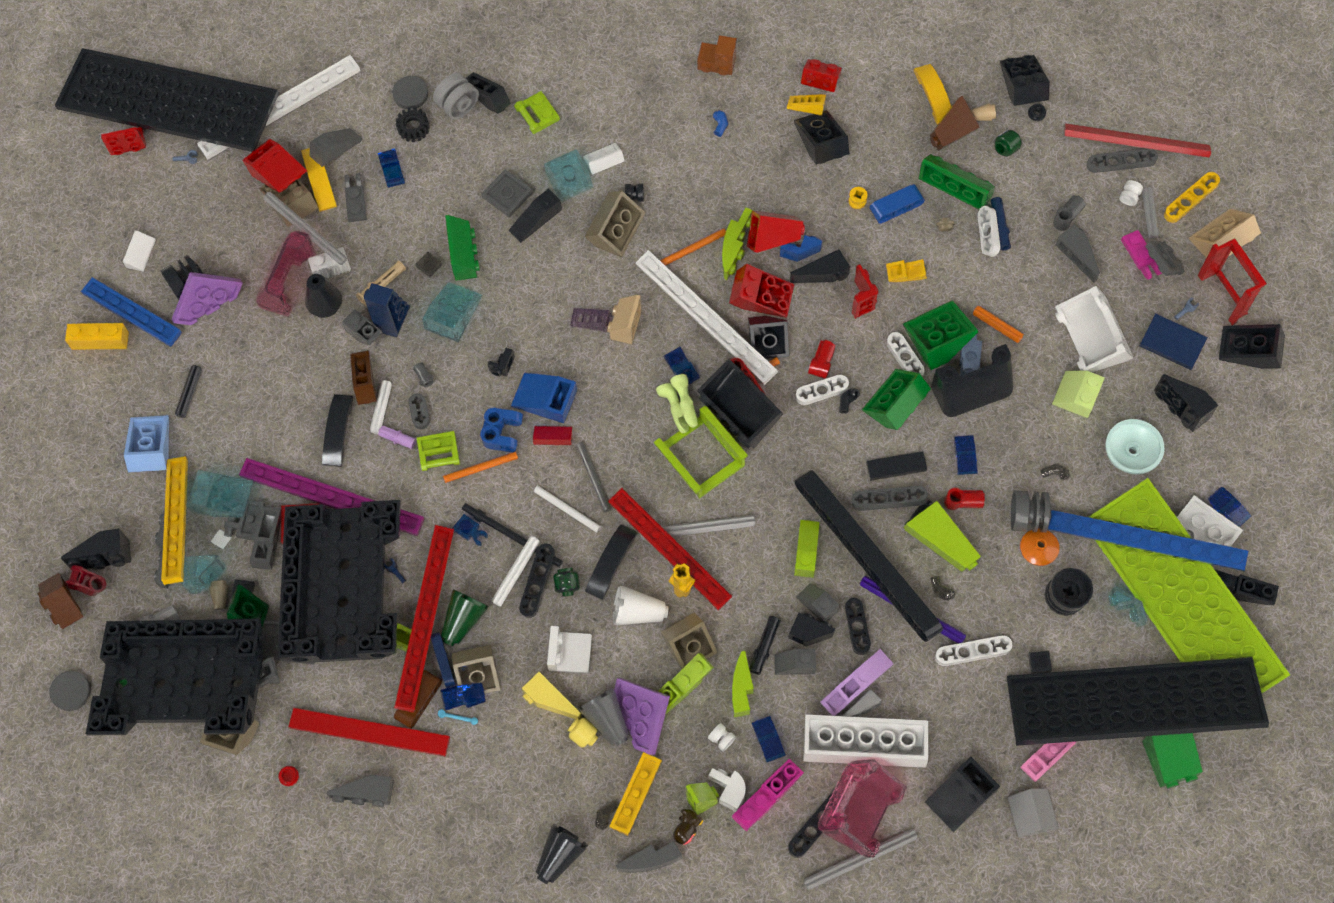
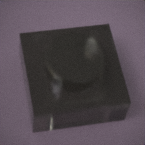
(428, 264)

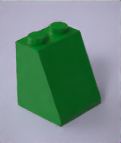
(1173, 758)

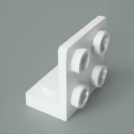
(568, 651)

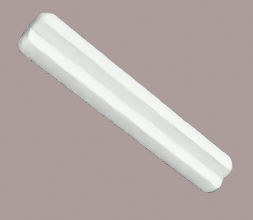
(380, 407)

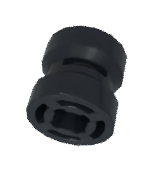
(635, 192)

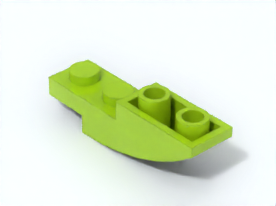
(733, 243)
(686, 680)

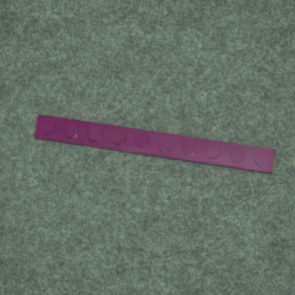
(317, 491)

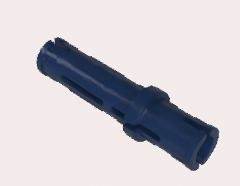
(997, 204)

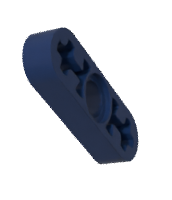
(442, 659)

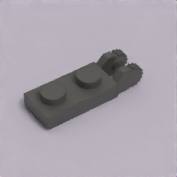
(355, 199)

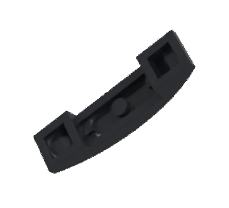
(336, 430)
(610, 561)

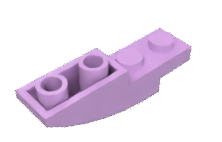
(856, 682)

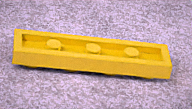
(635, 794)

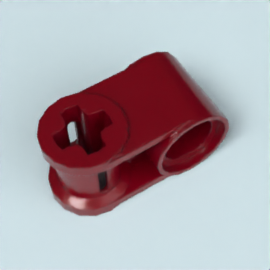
(81, 580)

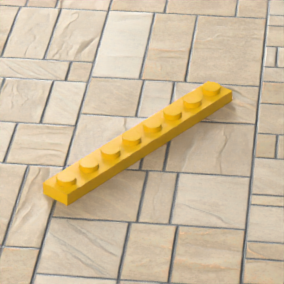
(174, 521)

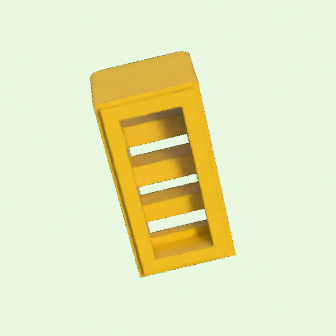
(807, 103)

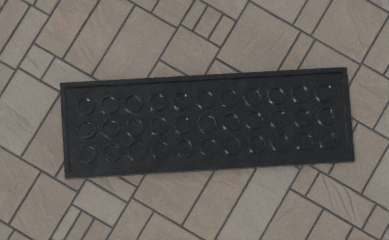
(167, 99)
(1136, 701)

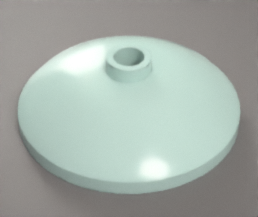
(1141, 438)

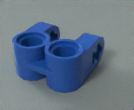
(499, 442)

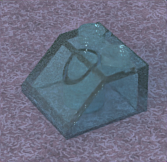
(568, 175)
(201, 571)

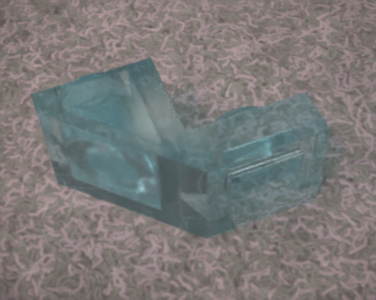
(1122, 601)

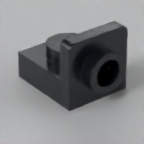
(504, 363)

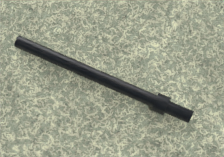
(481, 516)

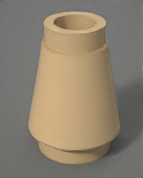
(984, 113)

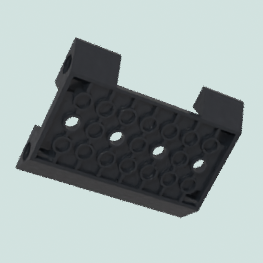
(316, 583)
(180, 655)

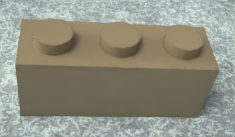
(615, 223)

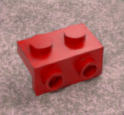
(820, 75)

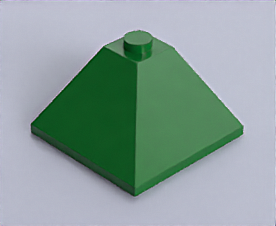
(940, 333)

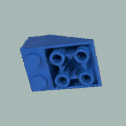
(545, 396)

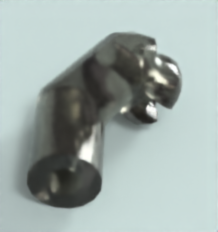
(602, 815)

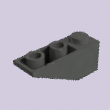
(369, 789)

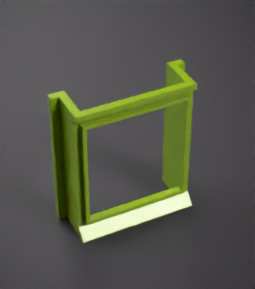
(724, 438)

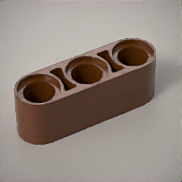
(429, 686)

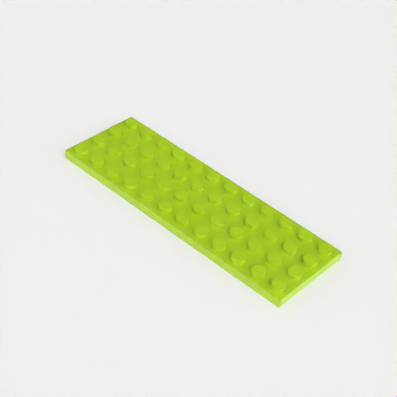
(1184, 595)

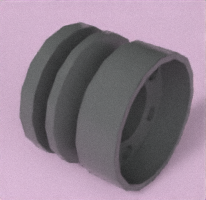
(1030, 511)

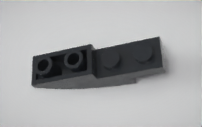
(1250, 589)

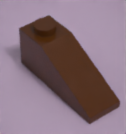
(363, 378)

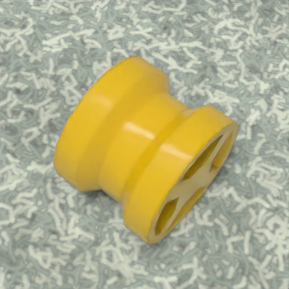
(856, 202)

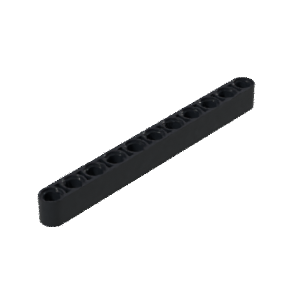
(868, 556)

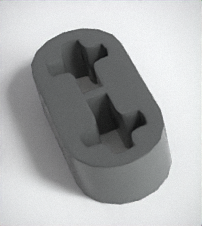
(423, 410)

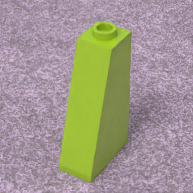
(942, 536)

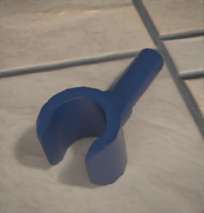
(393, 569)

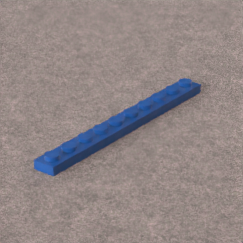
(1148, 540)

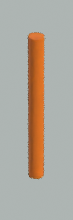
(693, 247)
(480, 467)

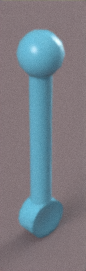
(441, 713)

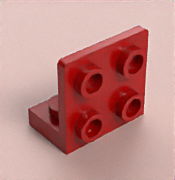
(124, 140)
(867, 297)

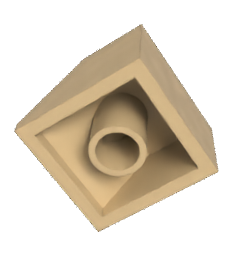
(625, 319)

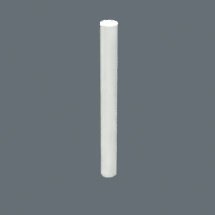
(566, 508)

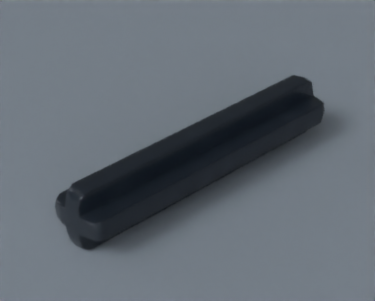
(188, 391)

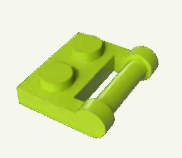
(542, 110)
(435, 445)

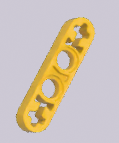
(1192, 197)

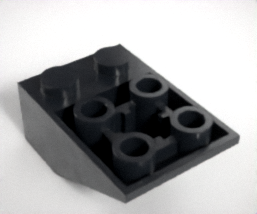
(1025, 80)
(1186, 401)
(100, 550)
(962, 794)

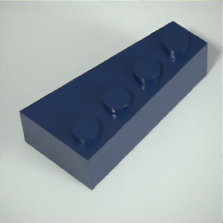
(386, 309)

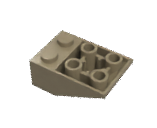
(296, 197)

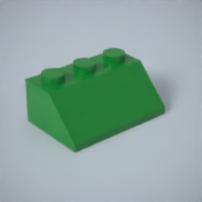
(462, 248)
(897, 398)

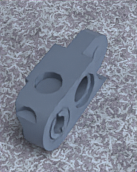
(970, 356)

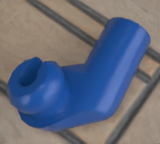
(722, 121)

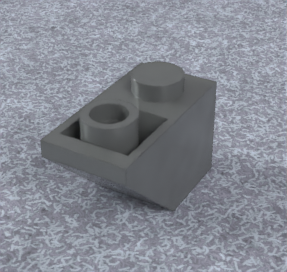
(360, 328)

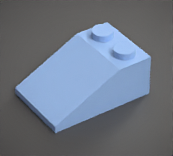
(147, 444)

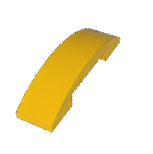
(934, 90)
(319, 182)

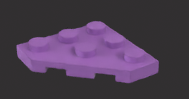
(203, 296)
(642, 712)

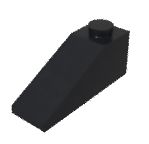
(490, 93)
(536, 215)
(823, 270)

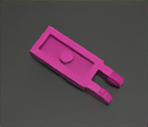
(1136, 248)

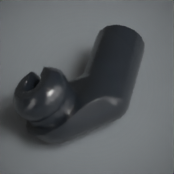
(846, 398)

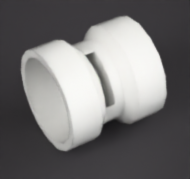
(1131, 192)
(721, 737)

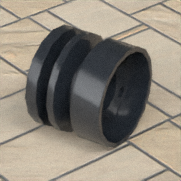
(177, 278)
(1078, 587)

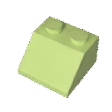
(1078, 392)

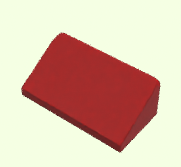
(552, 435)

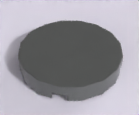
(410, 92)
(69, 691)

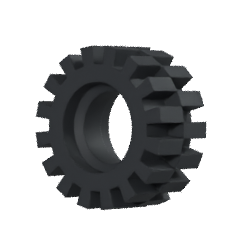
(412, 115)

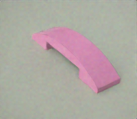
(1045, 758)

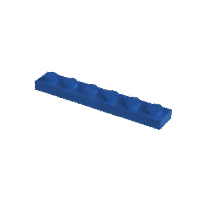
(131, 312)

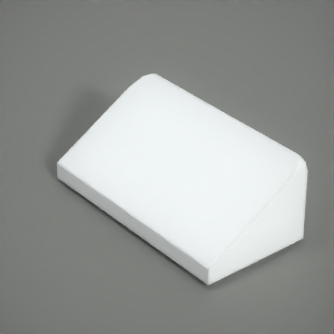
(604, 158)
(138, 251)

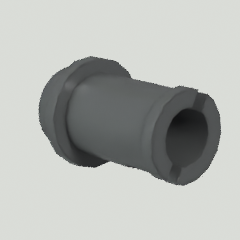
(424, 376)

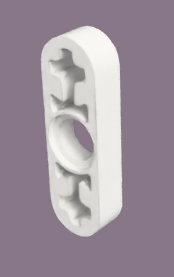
(989, 244)
(905, 348)
(836, 389)

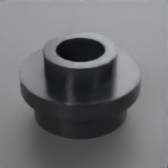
(1037, 108)

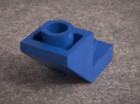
(809, 247)

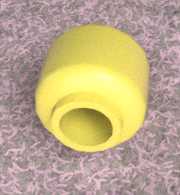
(582, 732)

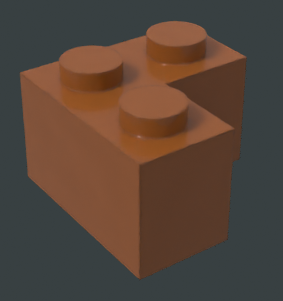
(718, 57)

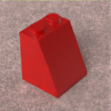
(773, 230)

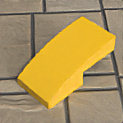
(903, 272)

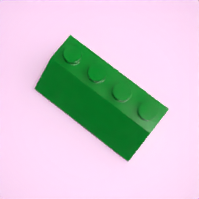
(955, 181)

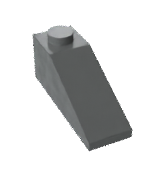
(332, 144)
(1077, 248)

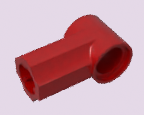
(821, 363)
(965, 498)

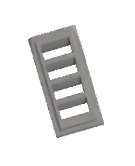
(864, 705)

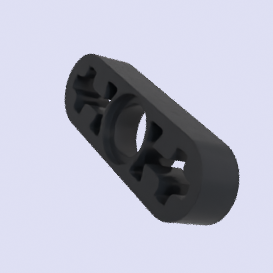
(865, 639)

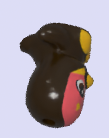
(686, 829)

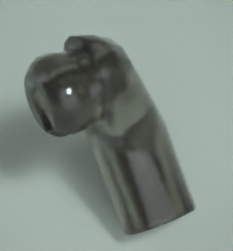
(1056, 469)
(941, 591)

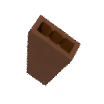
(954, 125)

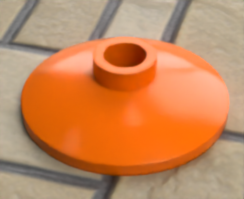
(1036, 554)

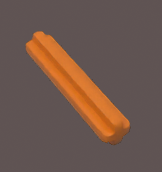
(998, 324)

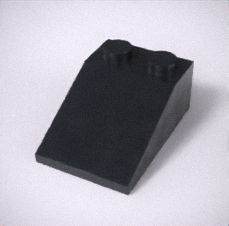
(822, 137)
(1253, 345)

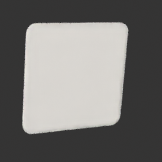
(220, 540)

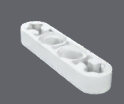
(972, 647)

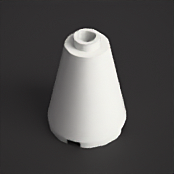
(637, 608)

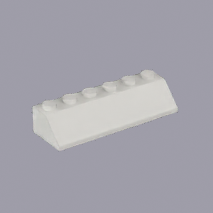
(861, 738)

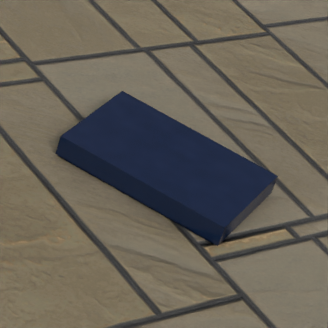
(1173, 341)

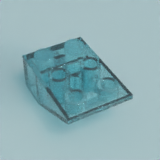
(451, 311)
(219, 495)

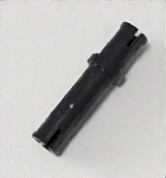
(765, 643)

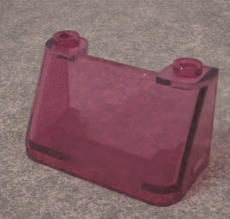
(292, 251)
(860, 805)

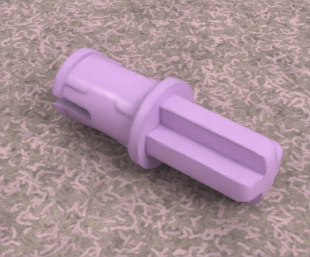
(397, 437)

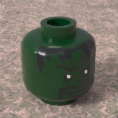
(566, 581)

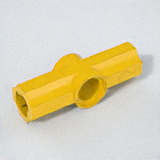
(681, 580)

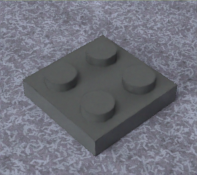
(507, 193)

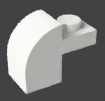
(734, 788)

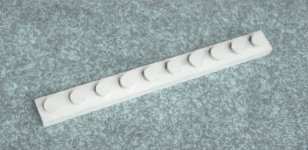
(299, 95)
(706, 317)

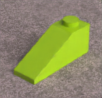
(807, 548)
(701, 796)

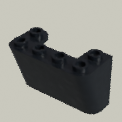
(740, 404)

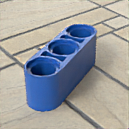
(897, 203)

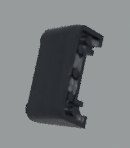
(975, 389)

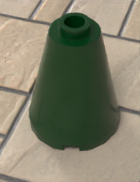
(461, 616)

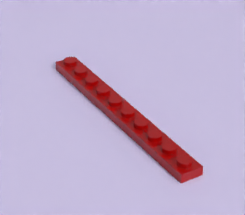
(424, 619)

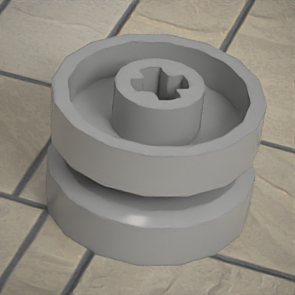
(455, 96)

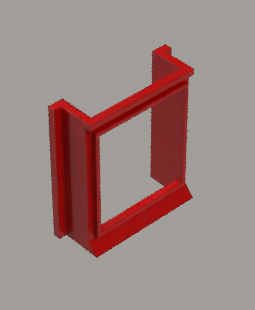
(1214, 264)

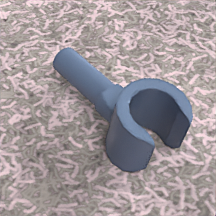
(187, 157)
(1188, 308)

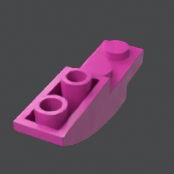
(768, 795)

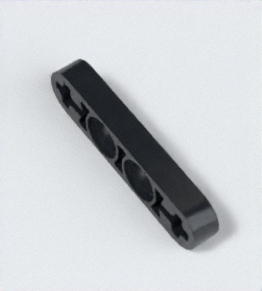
(537, 580)
(812, 822)

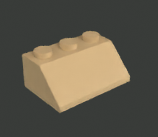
(1225, 228)

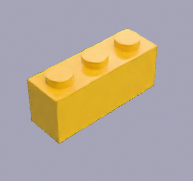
(97, 336)

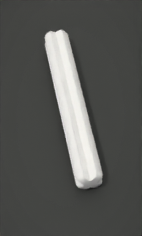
(515, 571)

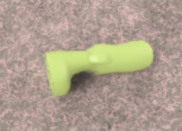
(683, 411)

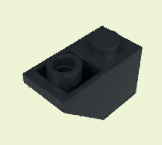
(810, 631)

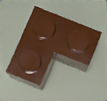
(59, 601)

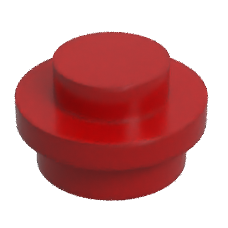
(288, 776)

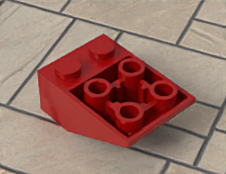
(273, 166)
(761, 292)

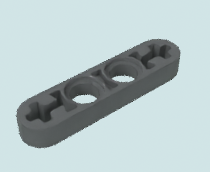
(1121, 157)
(889, 495)

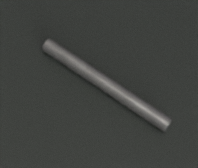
(593, 476)

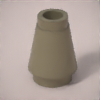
(219, 594)

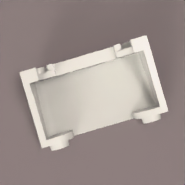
(1094, 330)

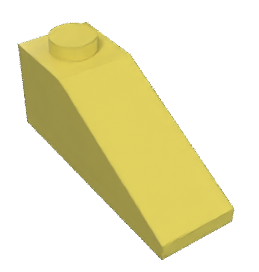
(547, 697)

